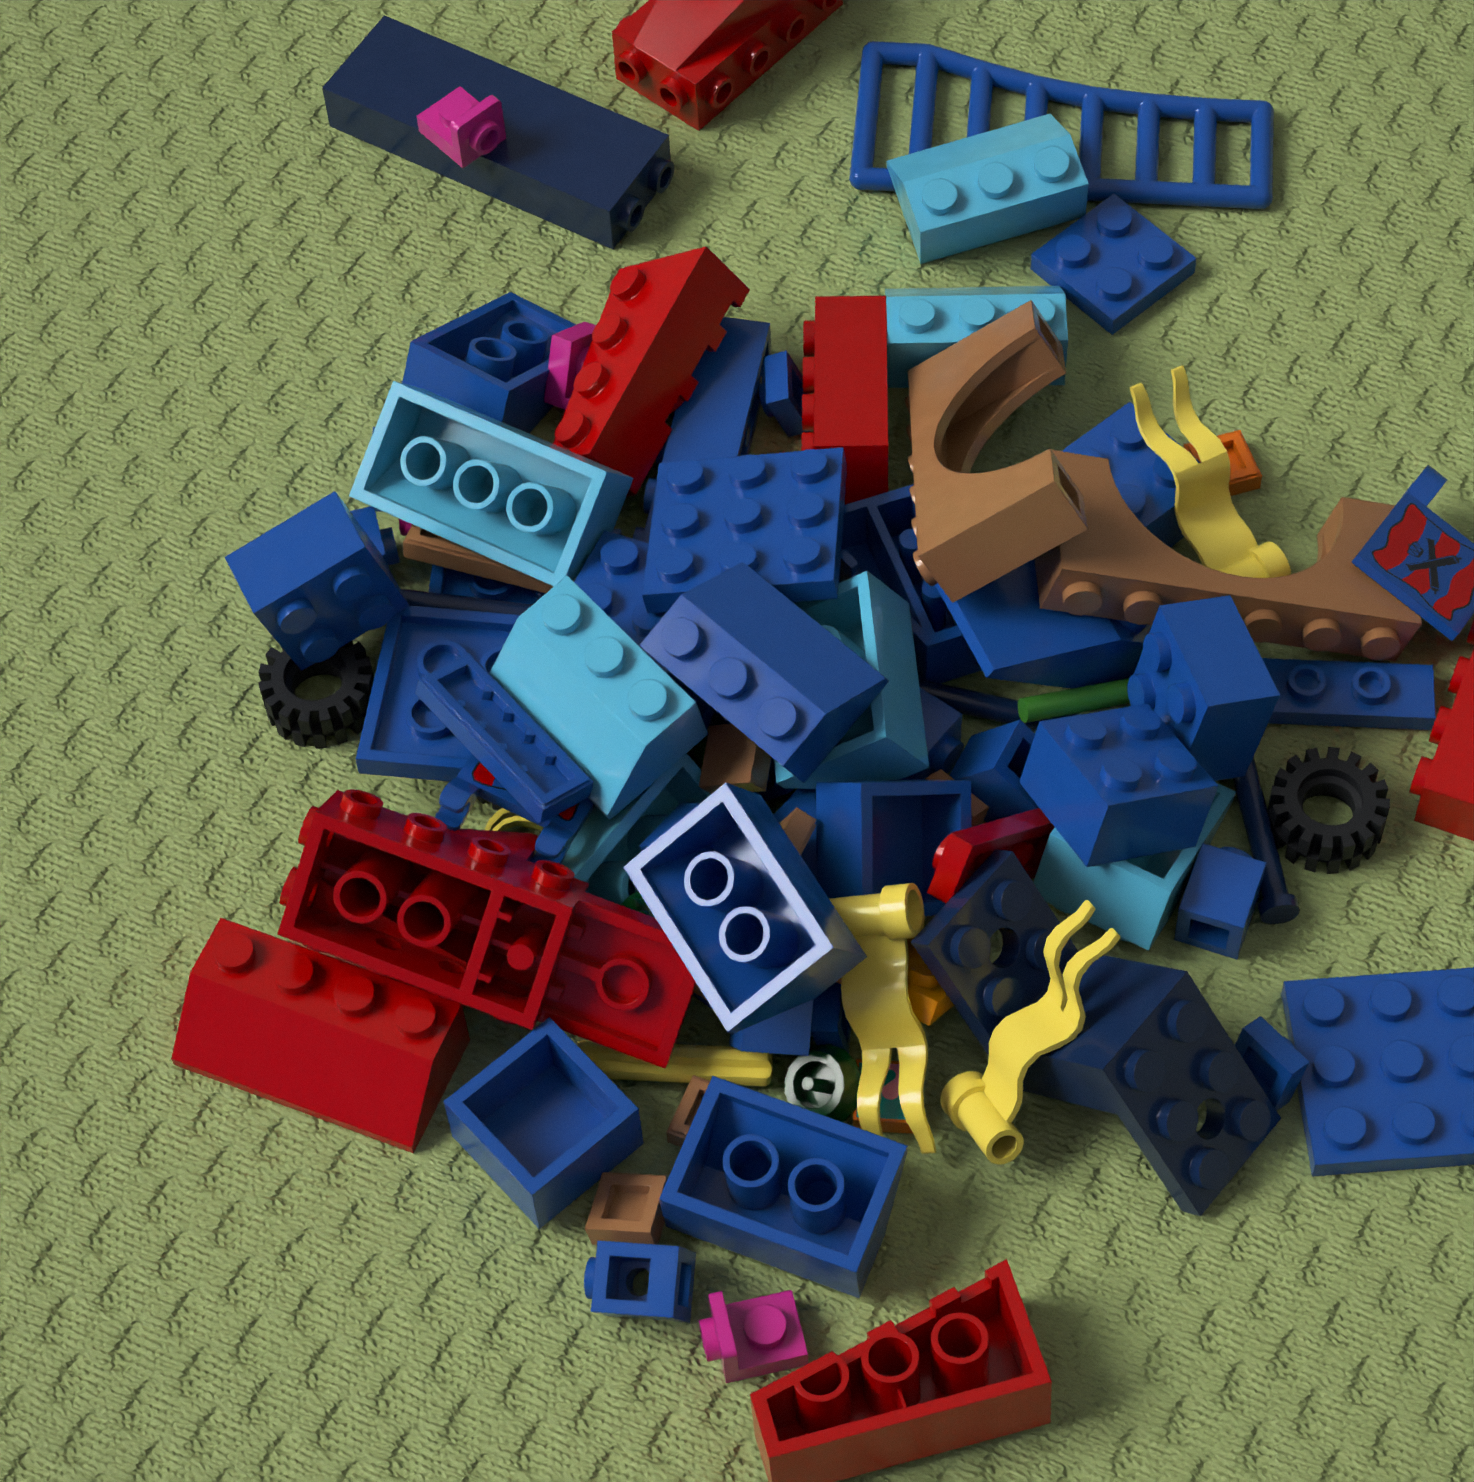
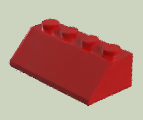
(319, 1034)

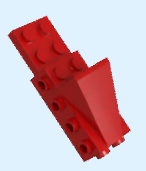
(708, 52)
(483, 925)

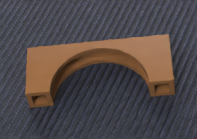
(996, 520)
(1128, 572)

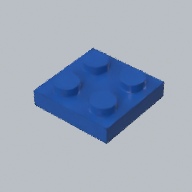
(1113, 263)

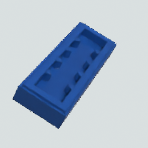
(1353, 694)
(504, 738)

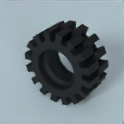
(323, 716)
(1334, 779)

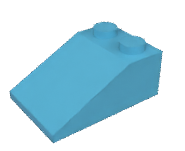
(1128, 894)

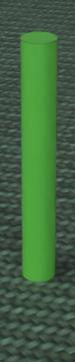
(1073, 701)

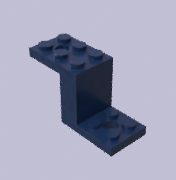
(1145, 1042)

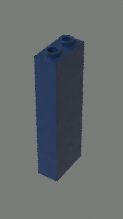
(559, 150)

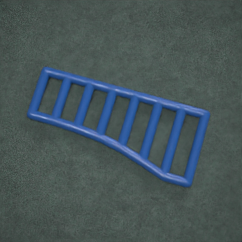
(1094, 101)

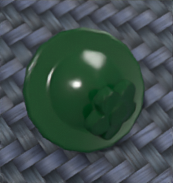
(824, 1082)

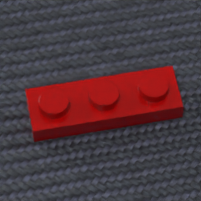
(968, 848)

